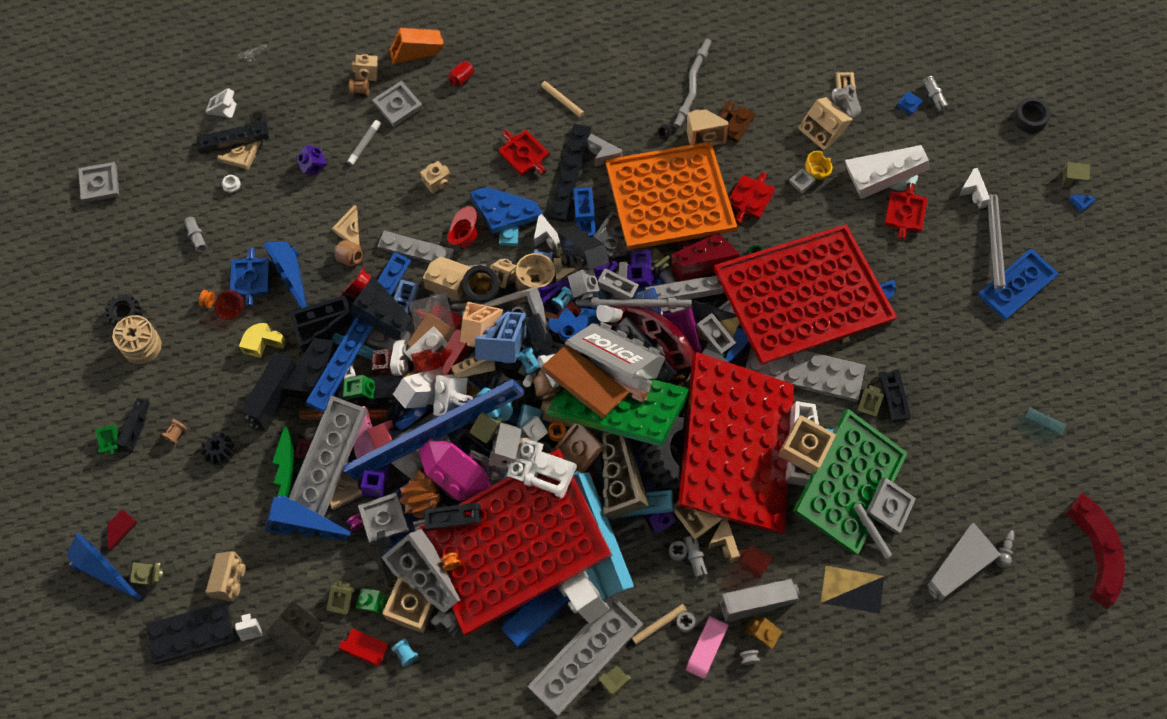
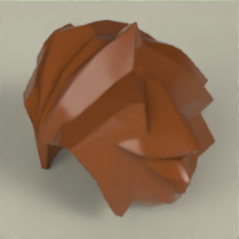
(420, 494)

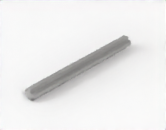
(996, 242)

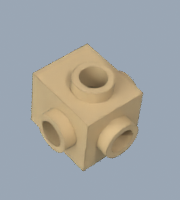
(365, 67)
(435, 177)
(505, 271)

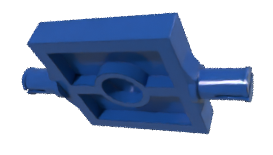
(250, 276)

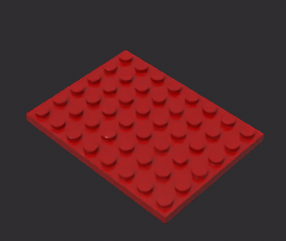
(804, 294)
(733, 444)
(520, 549)

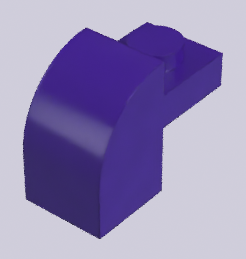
(641, 268)
(375, 482)

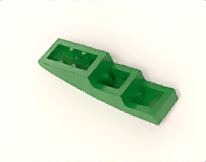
(284, 463)

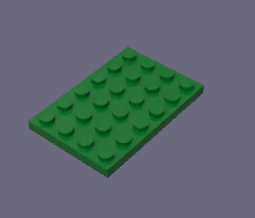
(637, 420)
(849, 477)

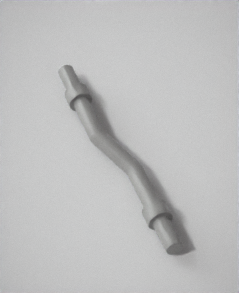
(700, 56)
(671, 303)

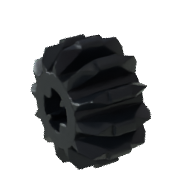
(213, 455)

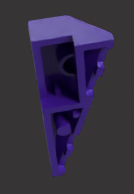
(551, 291)

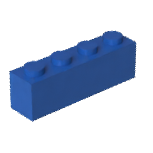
(534, 616)

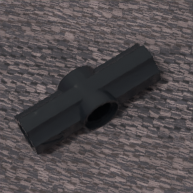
(540, 337)

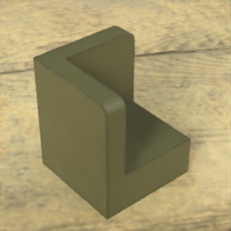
(1075, 172)
(485, 427)
(614, 681)

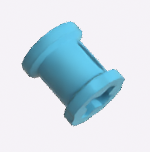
(563, 298)
(527, 353)
(405, 652)

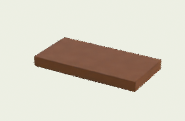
(585, 381)

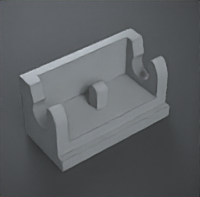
(505, 446)

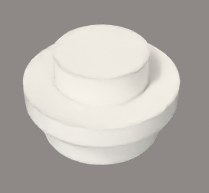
(231, 183)

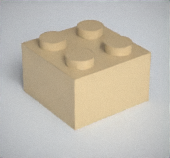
(806, 444)
(408, 607)

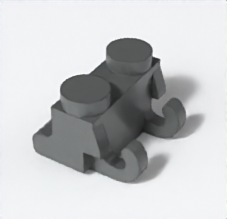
(447, 622)

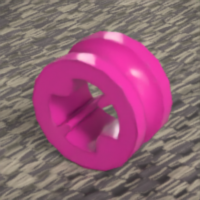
(356, 522)

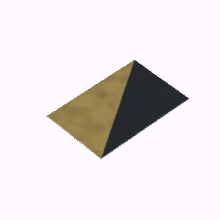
(727, 319)
(852, 589)

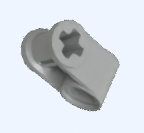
(847, 101)

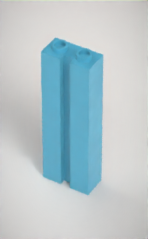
(611, 574)

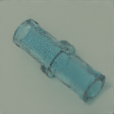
(1045, 421)

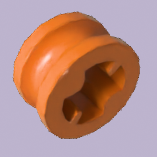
(206, 298)
(554, 425)
(450, 561)

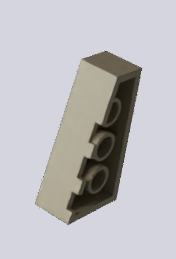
(622, 477)

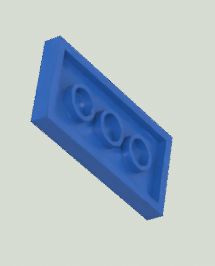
(1023, 281)

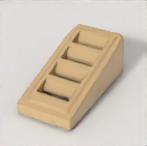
(472, 367)

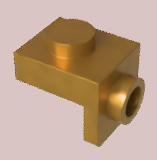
(763, 631)

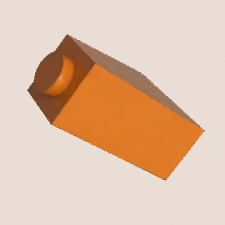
(415, 44)

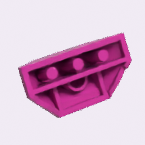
(453, 470)

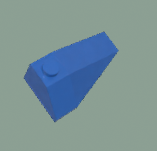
(287, 265)

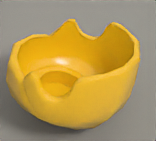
(818, 165)

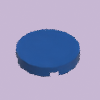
(410, 417)

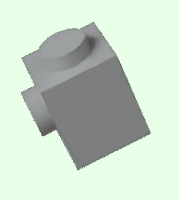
(583, 284)

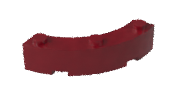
(659, 328)
(1106, 548)

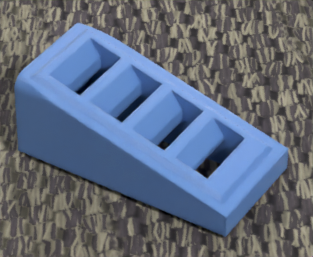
(408, 286)

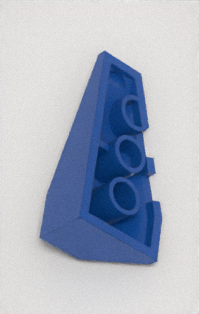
(289, 516)
(94, 564)

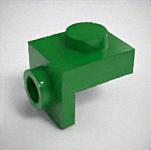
(107, 439)
(372, 601)

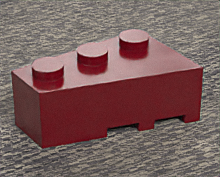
(701, 257)

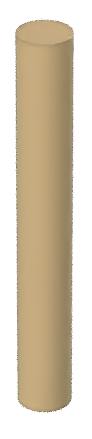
(562, 99)
(658, 624)

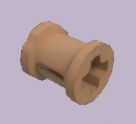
(359, 87)
(174, 431)

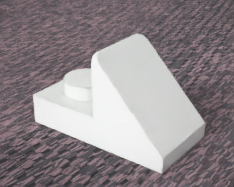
(222, 104)
(976, 187)
(545, 231)

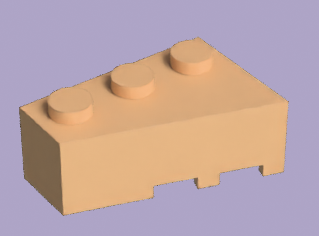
(476, 320)

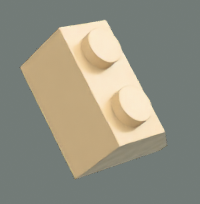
(706, 127)
(445, 276)

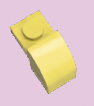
(258, 337)

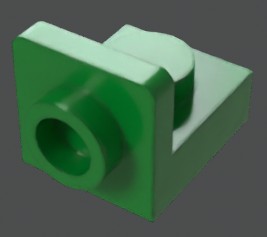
(358, 387)

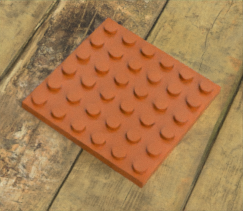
(670, 195)

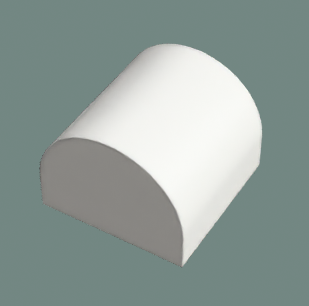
(608, 314)

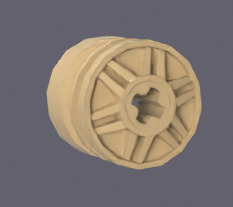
(534, 271)
(143, 346)

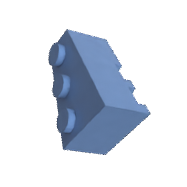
(503, 339)

